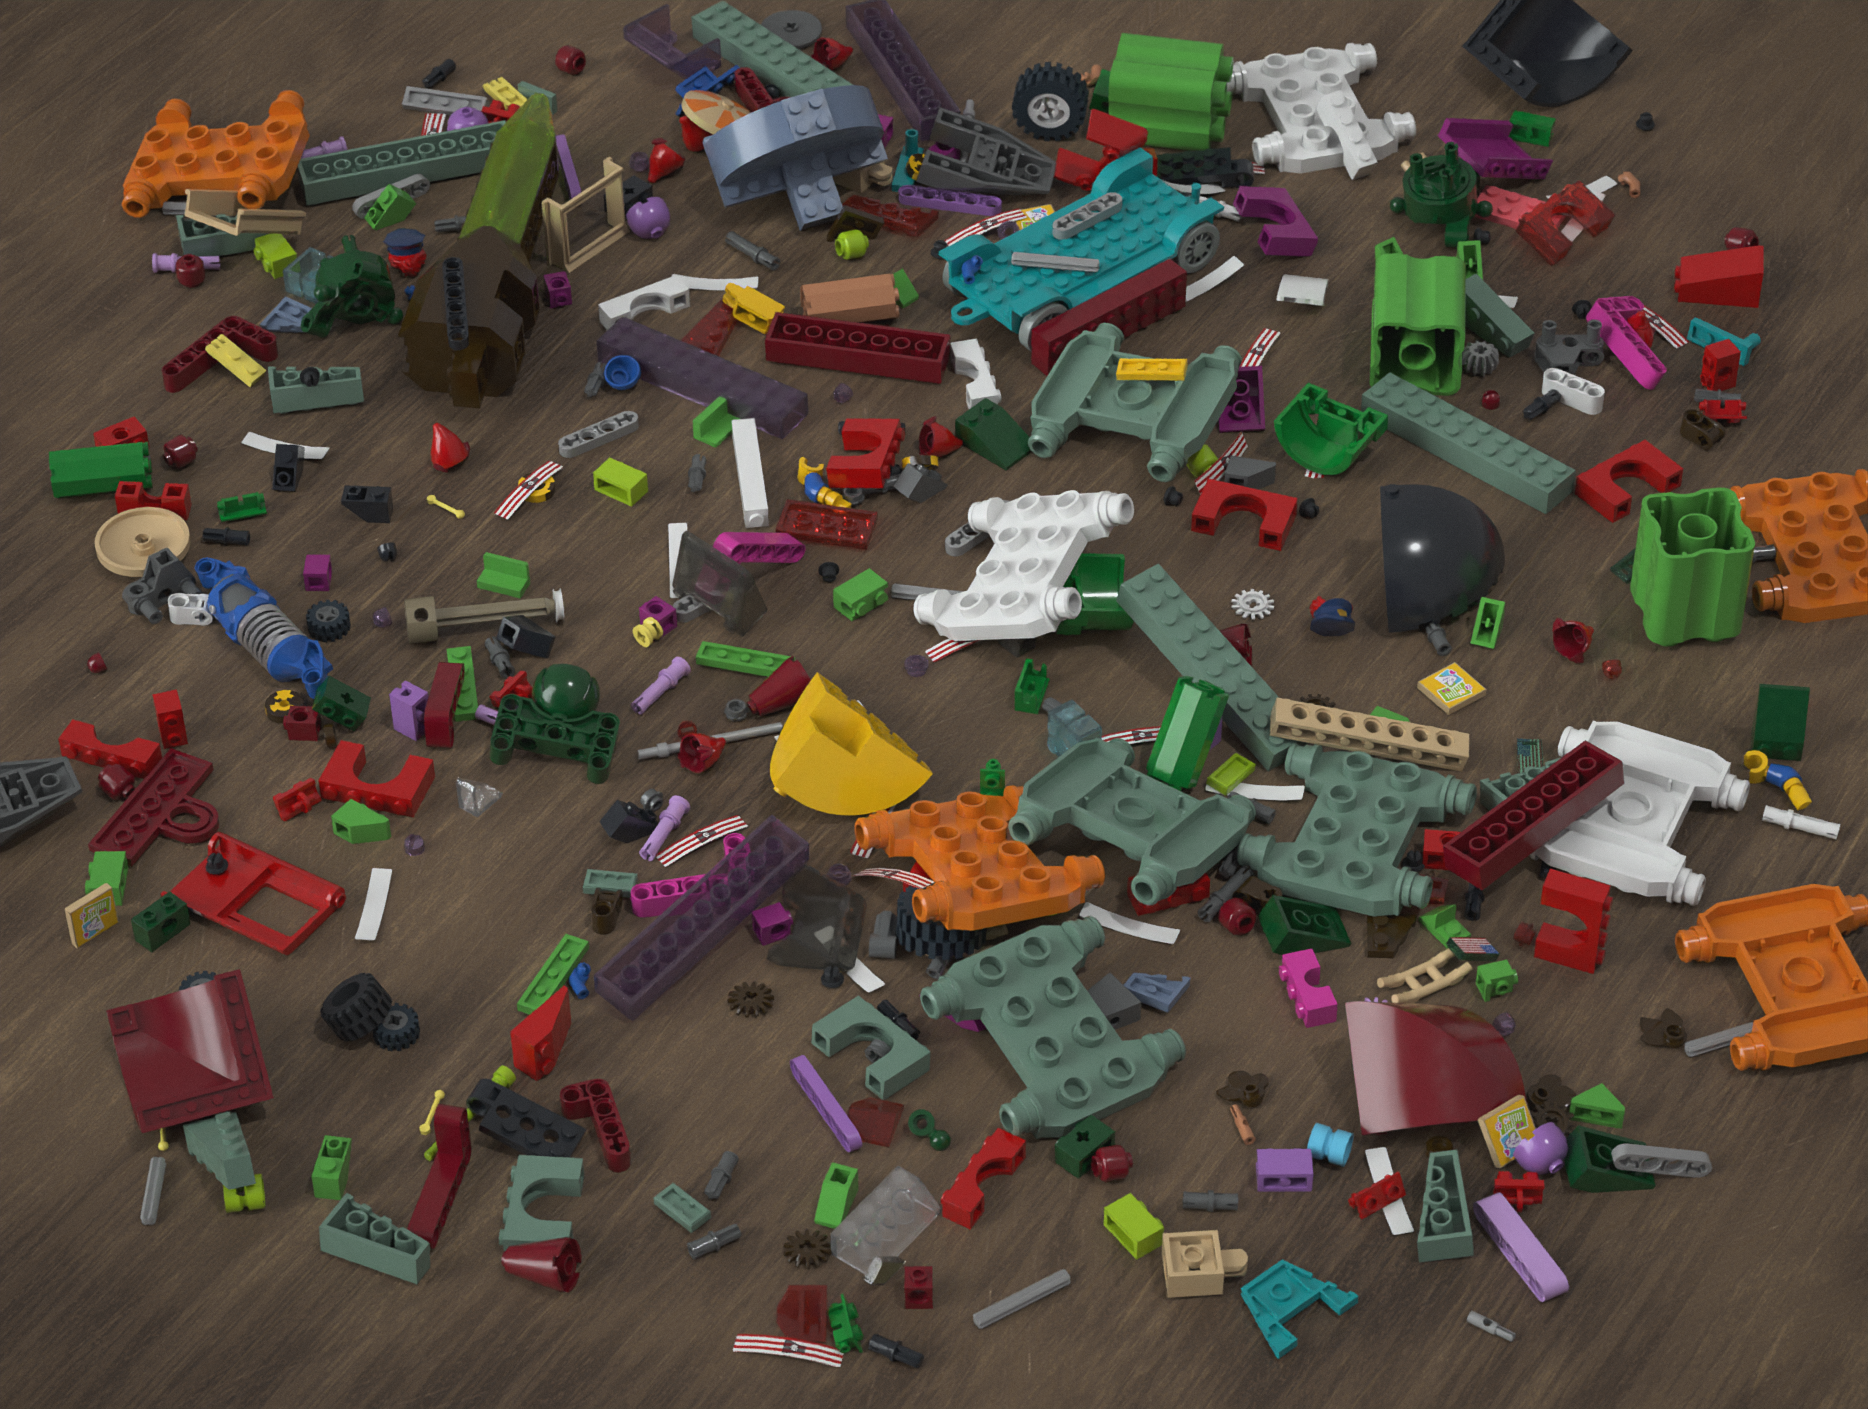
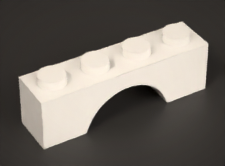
(1356, 151)
(664, 295)
(970, 361)

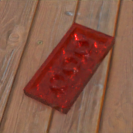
(827, 524)

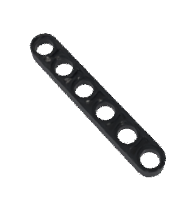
(455, 303)

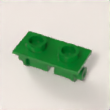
(232, 509)
(992, 779)
(844, 1316)

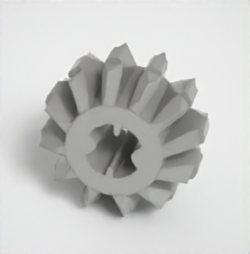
(1480, 358)

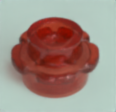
(1524, 933)

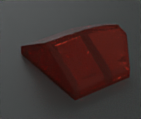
(875, 1120)
(804, 1312)

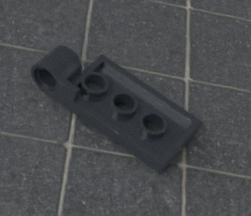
(1231, 173)
(492, 1097)

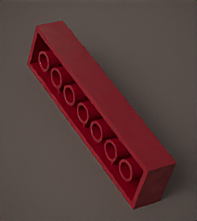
(1127, 306)
(857, 347)
(1533, 815)

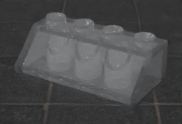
(885, 1220)

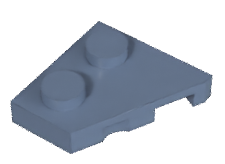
(285, 317)
(1156, 990)

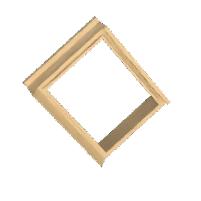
(204, 203)
(556, 220)

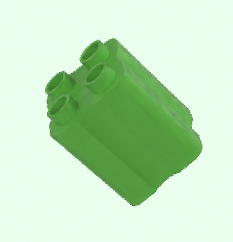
(1172, 90)
(1419, 321)
(1692, 566)

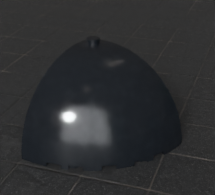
(1435, 554)

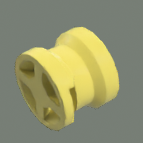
(647, 632)

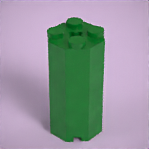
(99, 469)
(1186, 733)

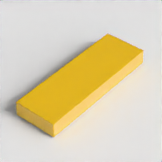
(1151, 369)

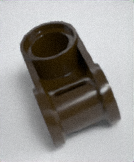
(1700, 429)
(1256, 893)
(606, 910)

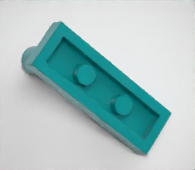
(911, 147)
(1706, 334)

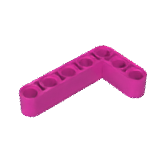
(1625, 341)
(760, 547)
(655, 897)

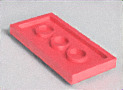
(1510, 206)

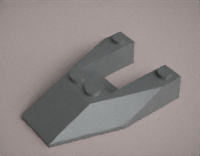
(995, 164)
(32, 793)

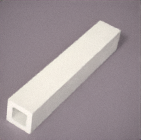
(750, 473)

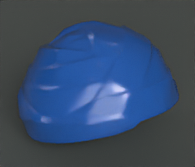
(622, 372)

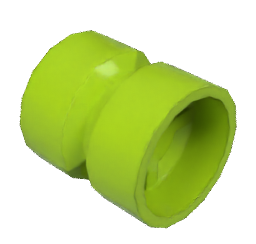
(253, 1198)

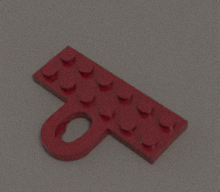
(155, 803)

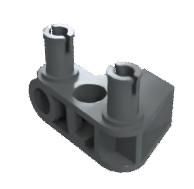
(1576, 352)
(161, 572)

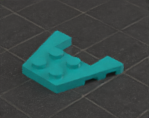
(1282, 1294)

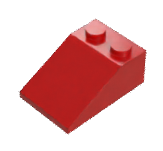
(542, 1035)

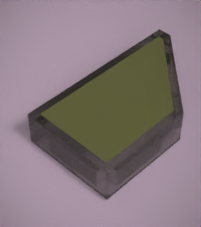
(883, 1269)

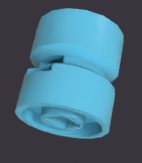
(1332, 1145)

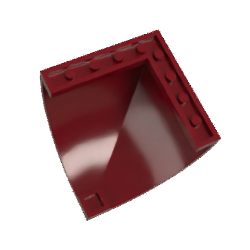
(190, 1053)
(1427, 1065)

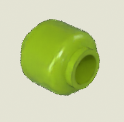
(851, 244)
(1201, 461)

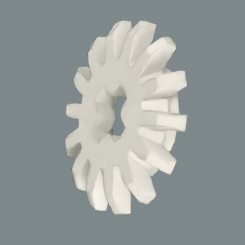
(1263, 605)

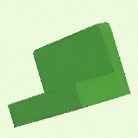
(714, 423)
(504, 575)

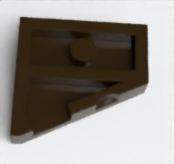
(852, 219)
(1387, 934)

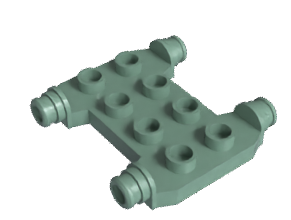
(1168, 412)
(1151, 821)
(1356, 831)
(1052, 1029)

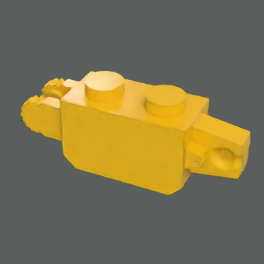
(751, 306)

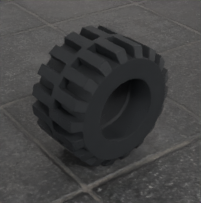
(356, 1007)

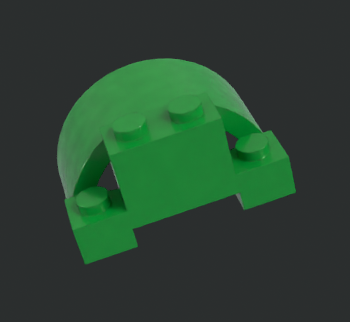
(1335, 439)
(1098, 583)

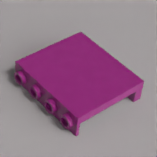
(1490, 150)

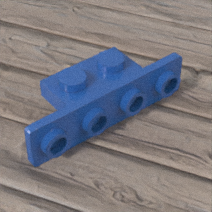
(705, 81)

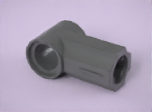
(884, 940)

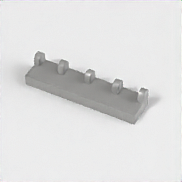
(440, 101)

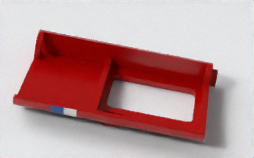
(248, 871)

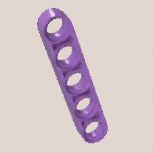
(567, 167)
(939, 196)
(825, 1103)

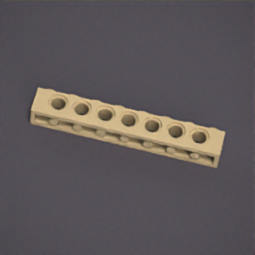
(1369, 734)

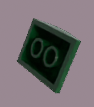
(992, 434)
(1780, 721)
(1302, 925)
(1592, 1166)

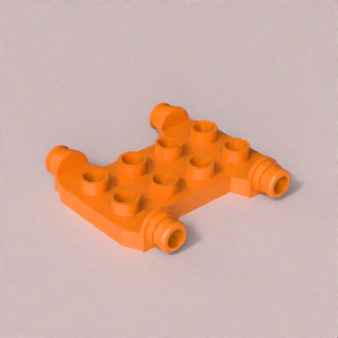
(235, 158)
(1816, 544)
(976, 864)
(1797, 969)

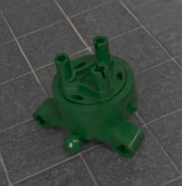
(1442, 192)
(352, 289)

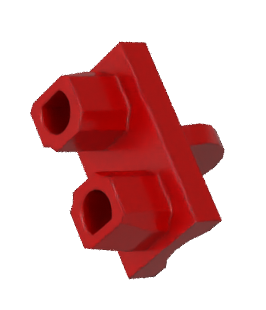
(496, 111)
(513, 685)
(297, 799)
(1519, 1191)

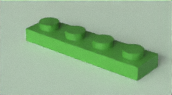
(739, 659)
(467, 702)
(553, 973)

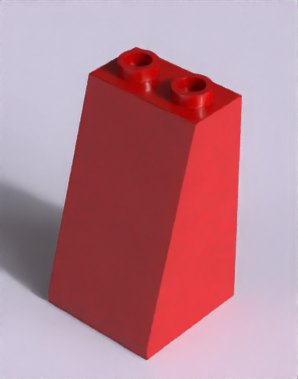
(1721, 277)

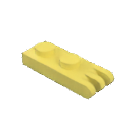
(504, 92)
(235, 360)

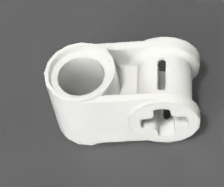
(189, 609)

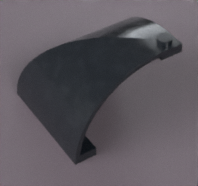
(1547, 49)

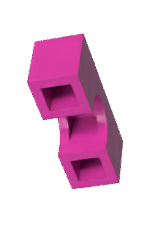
(1313, 1004)

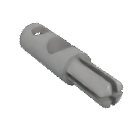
(1494, 1328)

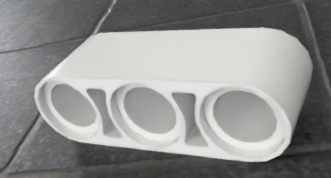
(1574, 391)

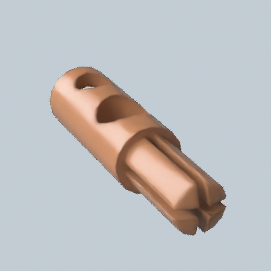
(1243, 1126)

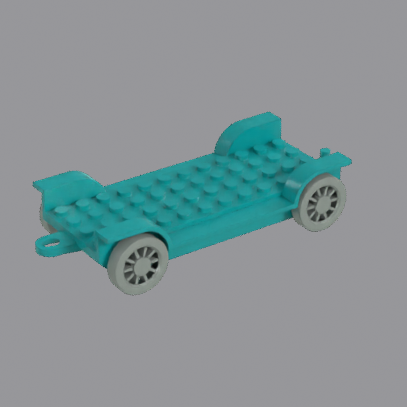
(1148, 230)

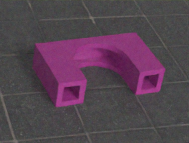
(1294, 234)

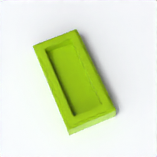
(1230, 774)

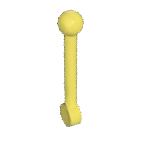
(431, 499)
(425, 1128)
(163, 1145)

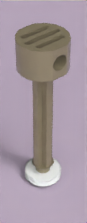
(472, 614)

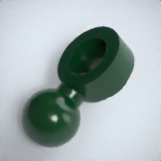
(939, 1139)

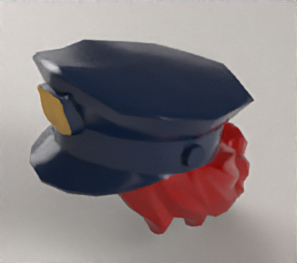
(406, 250)
(1331, 617)

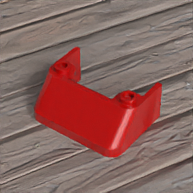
(1116, 136)

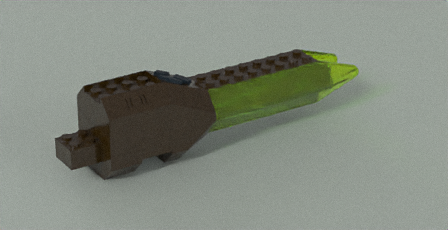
(498, 274)

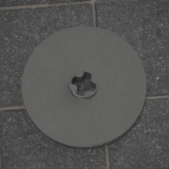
(794, 27)

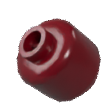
(570, 59)
(1741, 238)
(190, 270)
(179, 451)
(116, 782)
(1237, 916)
(1111, 1163)

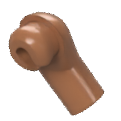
(1092, 78)
(1632, 181)

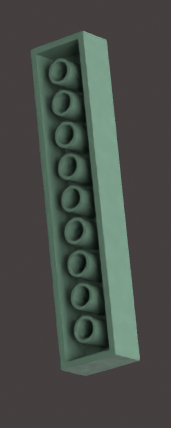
(757, 48)
(376, 166)
(1470, 443)
(1205, 654)

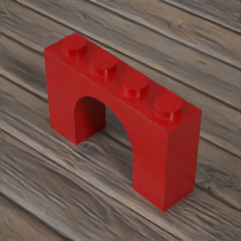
(1638, 461)
(871, 469)
(1223, 498)
(398, 796)
(1587, 901)

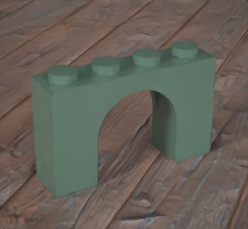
(862, 1022)
(534, 1179)

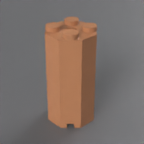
(852, 299)

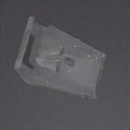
(476, 796)

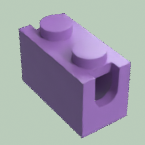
(408, 710)
(1284, 1170)

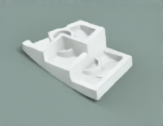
(1302, 290)

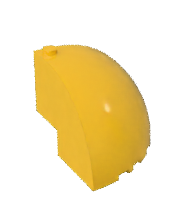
(841, 756)

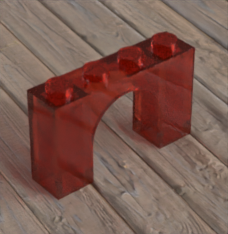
(1573, 201)

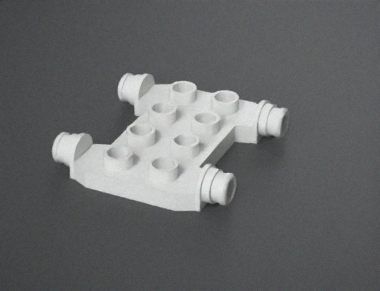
(1292, 90)
(1023, 577)
(1632, 829)

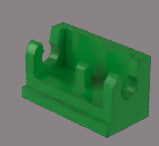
(1101, 92)
(1532, 128)
(1031, 688)

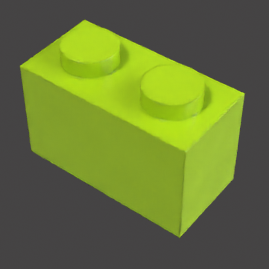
(274, 253)
(620, 481)
(1133, 1226)

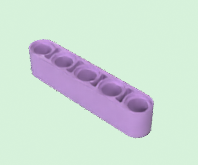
(1520, 1247)

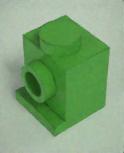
(1495, 979)

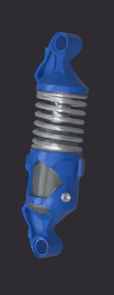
(260, 625)

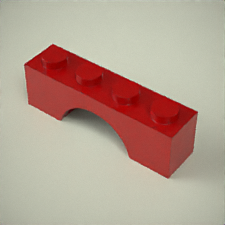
(81, 744)
(999, 1156)

